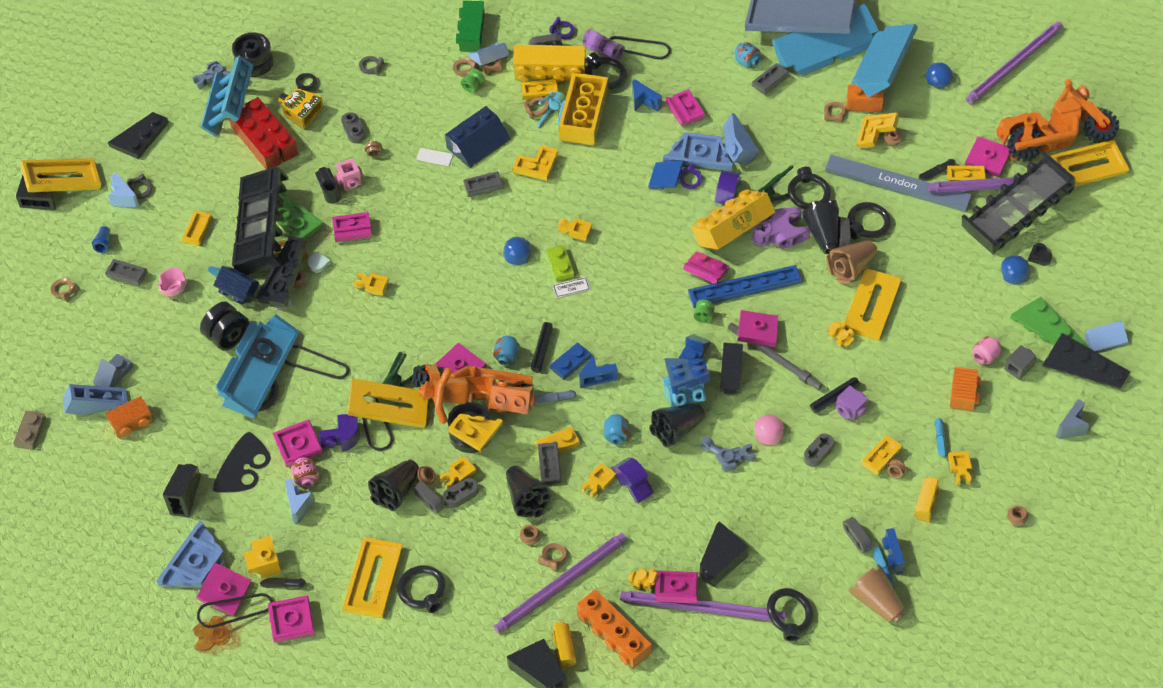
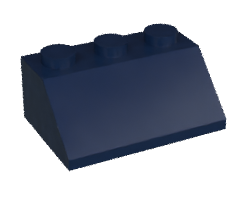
(476, 137)

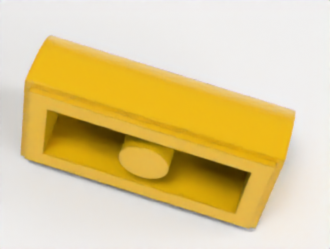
(927, 499)
(563, 645)

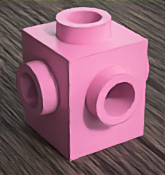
(348, 174)

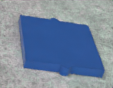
(666, 174)

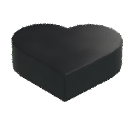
(1040, 255)

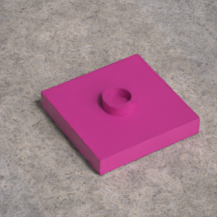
(988, 154)
(757, 328)
(458, 358)
(297, 442)
(223, 585)
(676, 587)
(291, 619)

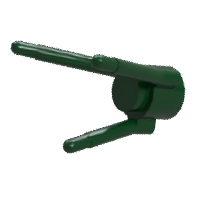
(770, 190)
(393, 377)

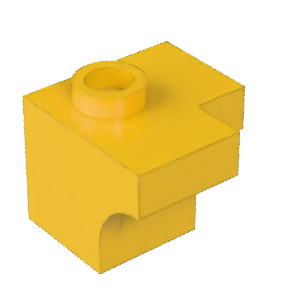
(262, 558)

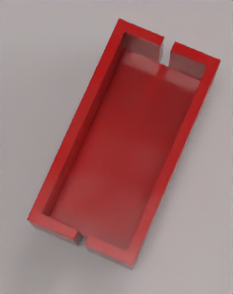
(264, 134)

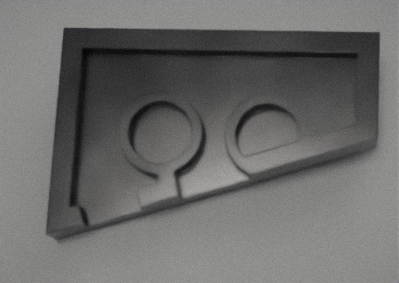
(139, 136)

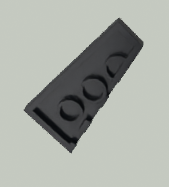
(281, 279)

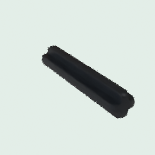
(542, 346)
(831, 397)

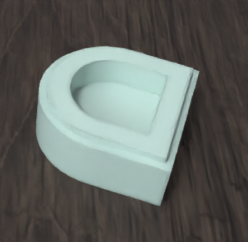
(318, 262)

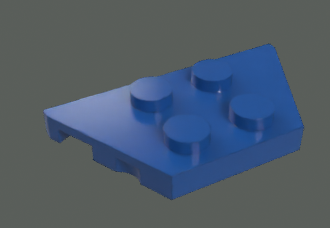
(686, 372)

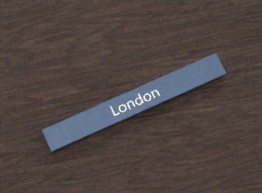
(895, 182)

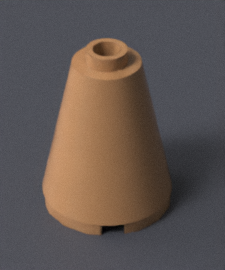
(850, 260)
(878, 594)

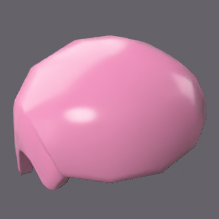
(172, 282)
(769, 429)

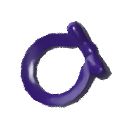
(558, 22)
(690, 169)

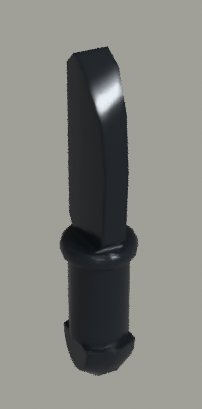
(936, 170)
(281, 582)

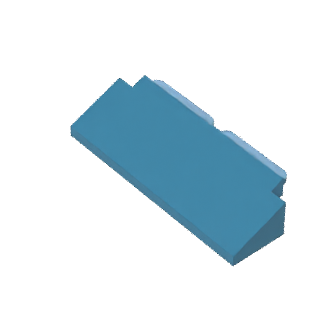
(816, 50)
(884, 58)
(249, 378)

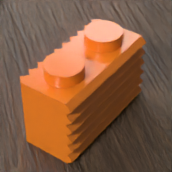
(858, 101)
(964, 388)
(129, 417)

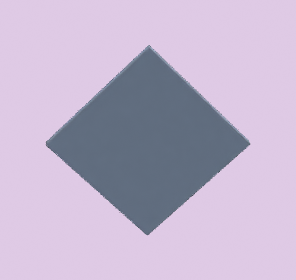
(801, 16)

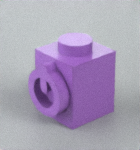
(851, 404)

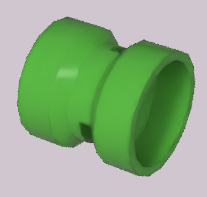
(472, 81)

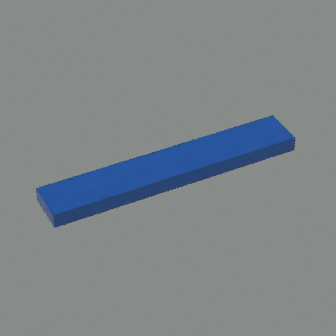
(746, 285)

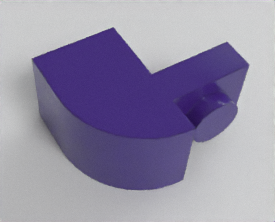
(727, 186)
(345, 435)
(633, 475)

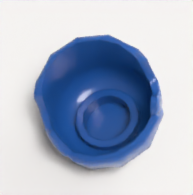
(939, 75)
(517, 250)
(1015, 269)

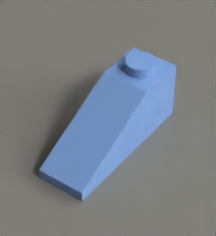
(738, 142)
(92, 399)

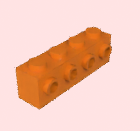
(614, 629)

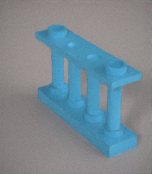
(227, 96)

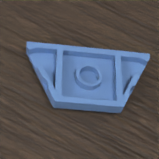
(701, 151)
(193, 560)

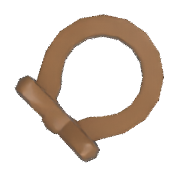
(473, 64)
(497, 67)
(535, 113)
(839, 118)
(65, 295)
(552, 564)

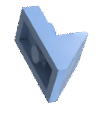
(122, 195)
(298, 502)

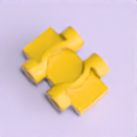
(843, 337)
(643, 578)

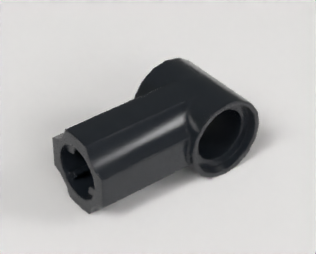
(328, 185)

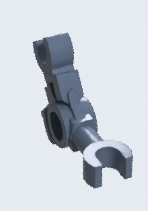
(208, 75)
(728, 457)

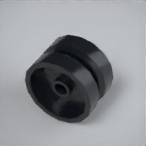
(256, 50)
(224, 325)
(473, 410)

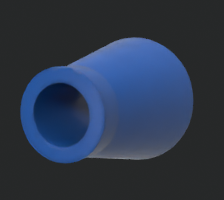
(101, 242)

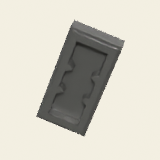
(770, 78)
(483, 184)
(126, 272)
(549, 462)

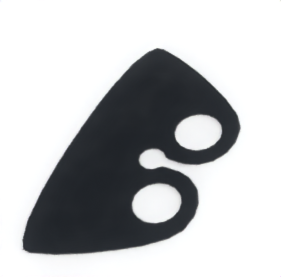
(232, 470)

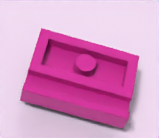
(685, 108)
(352, 227)
(706, 267)

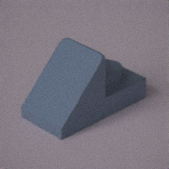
(112, 372)
(1073, 423)

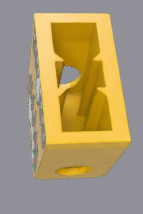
(301, 107)

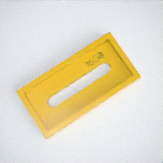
(1106, 150)
(82, 166)
(875, 326)
(383, 412)
(368, 552)

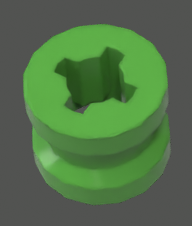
(704, 311)

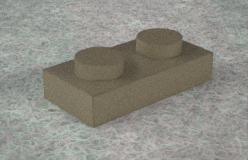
(29, 430)

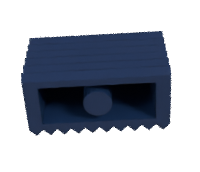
(235, 284)

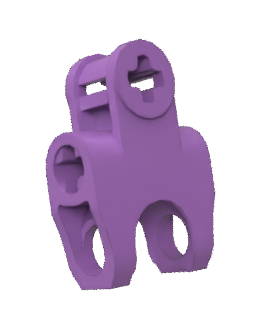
(601, 44)
(779, 230)

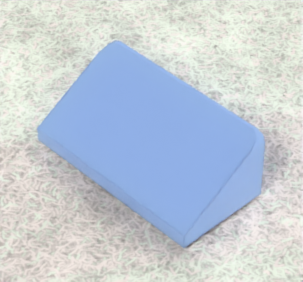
(489, 53)
(1106, 336)

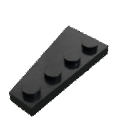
(1079, 360)

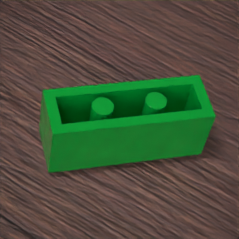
(470, 26)

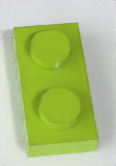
(560, 263)

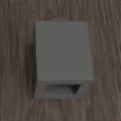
(1020, 362)

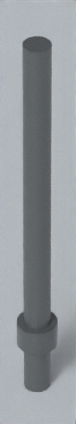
(803, 375)

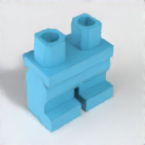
(684, 395)

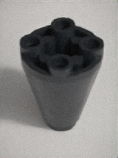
(823, 223)
(674, 422)
(393, 484)
(527, 493)

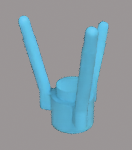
(556, 101)

